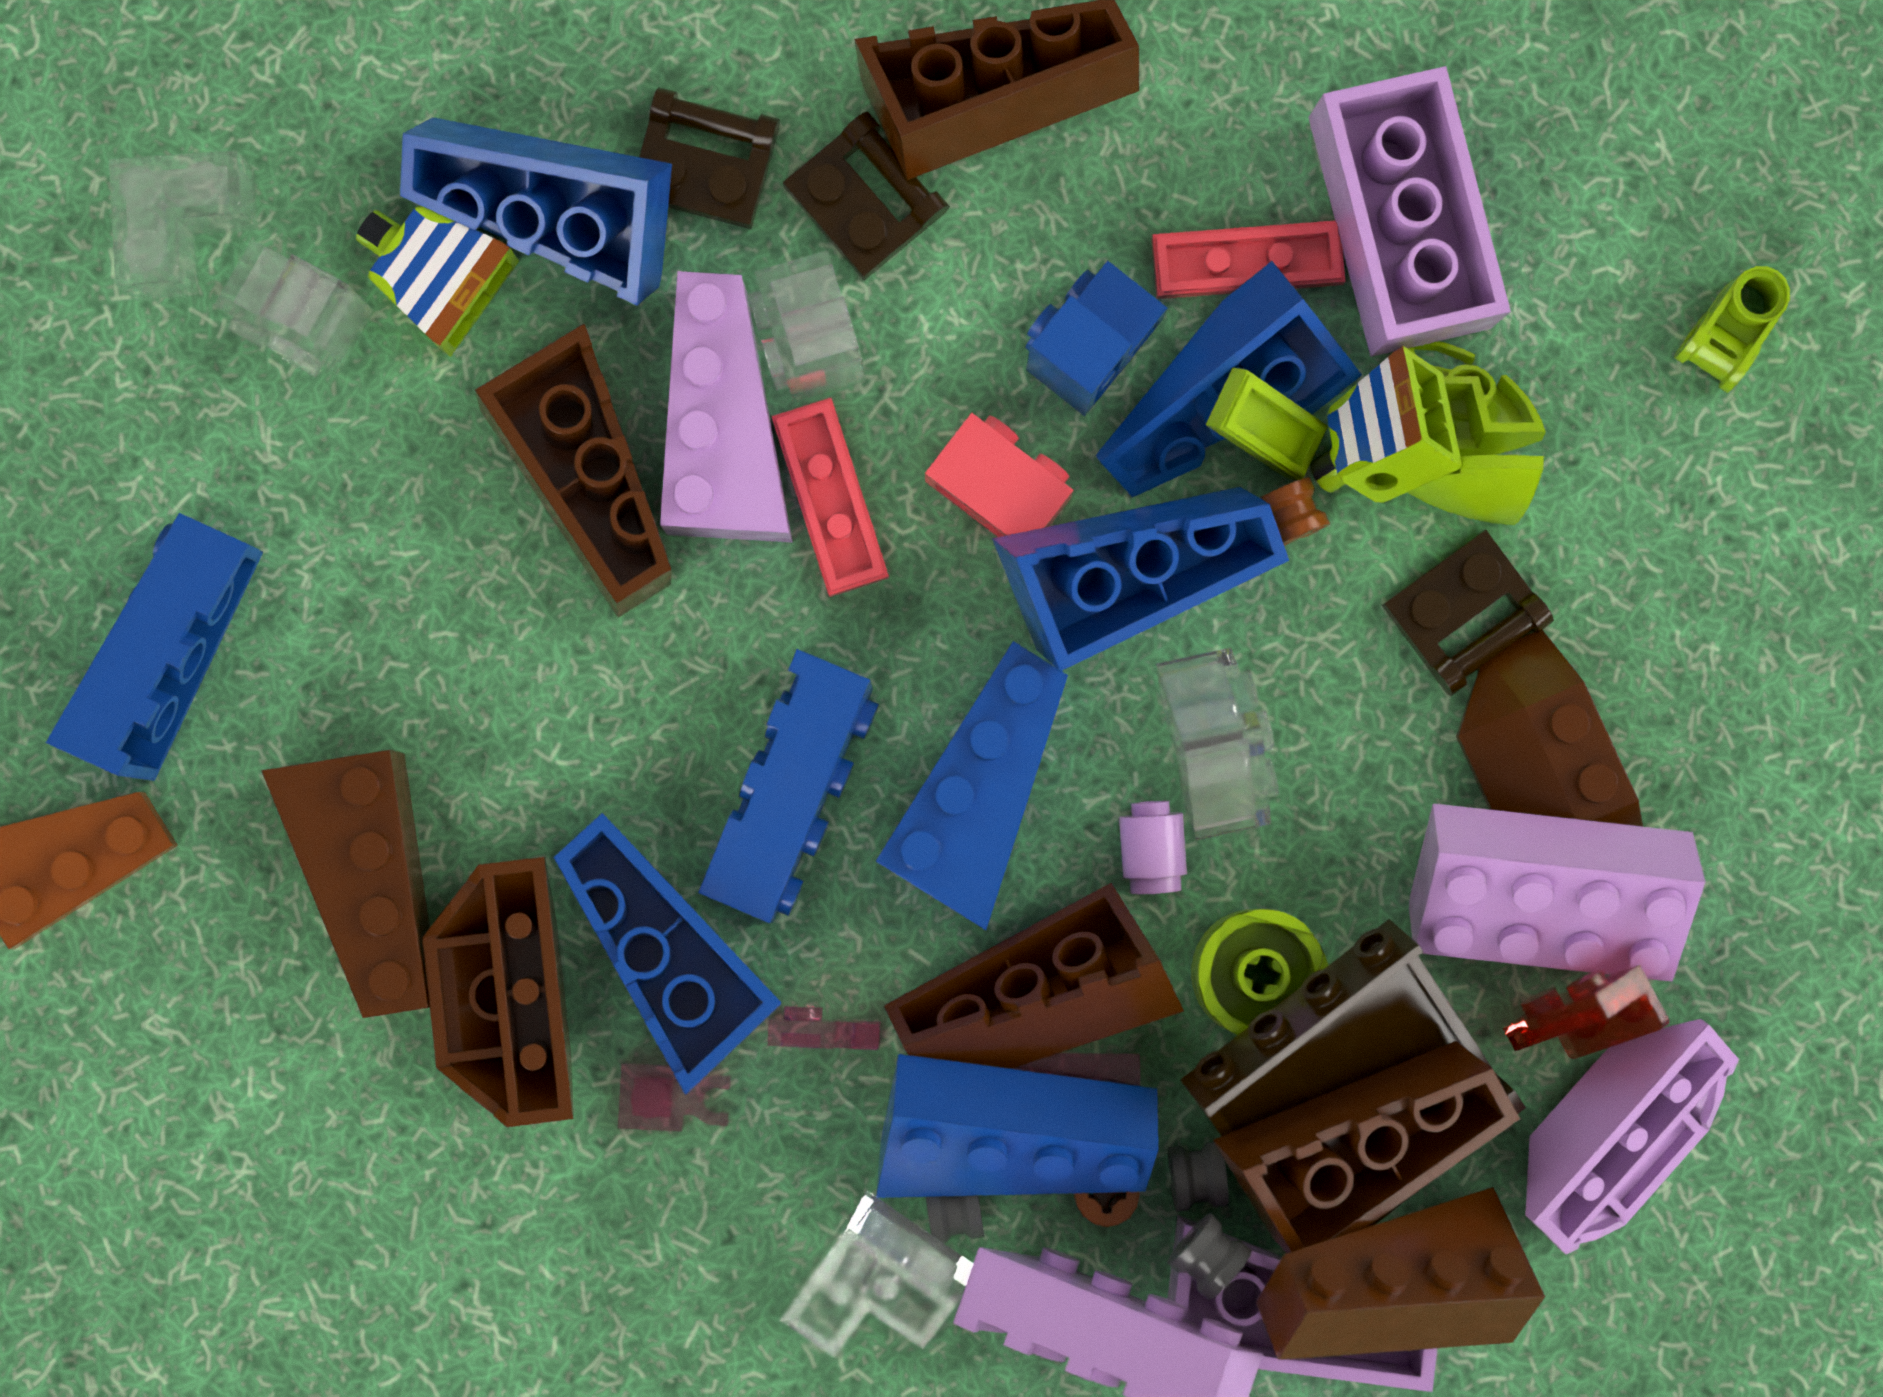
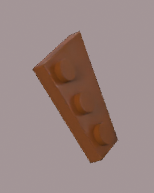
(71, 858)

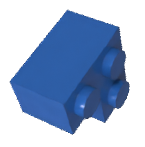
(1091, 335)

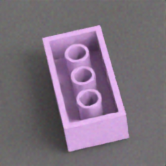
(1408, 211)
(1554, 891)

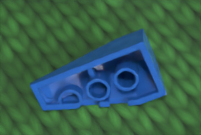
(1254, 329)

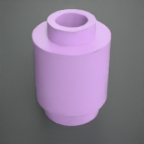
(1153, 848)

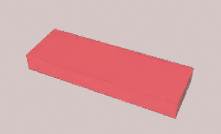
(1226, 258)
(830, 497)

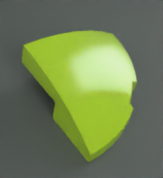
(1485, 415)
(1486, 488)

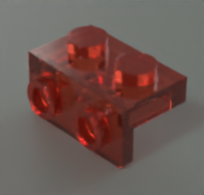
(1591, 1014)

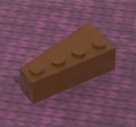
(995, 81)
(580, 465)
(363, 866)
(1041, 990)
(1366, 1145)
(1405, 1285)

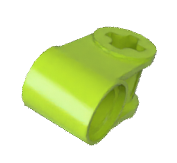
(1728, 334)

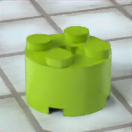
(1241, 940)

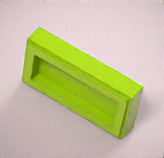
(1266, 424)

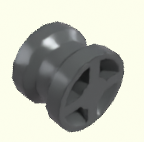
(1197, 1176)
(954, 1216)
(1209, 1257)

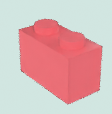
(997, 480)

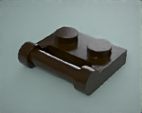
(706, 180)
(850, 210)
(1454, 595)

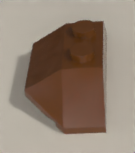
(1541, 739)
(502, 994)

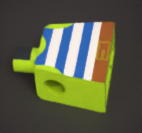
(436, 271)
(1390, 431)

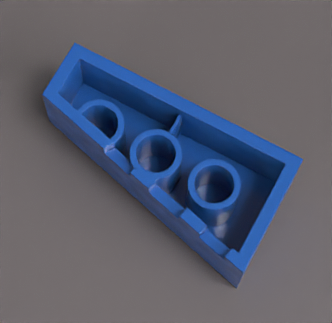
(546, 199)
(1134, 568)
(157, 651)
(789, 787)
(973, 801)
(673, 964)
(1012, 1132)

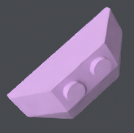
(1624, 1131)

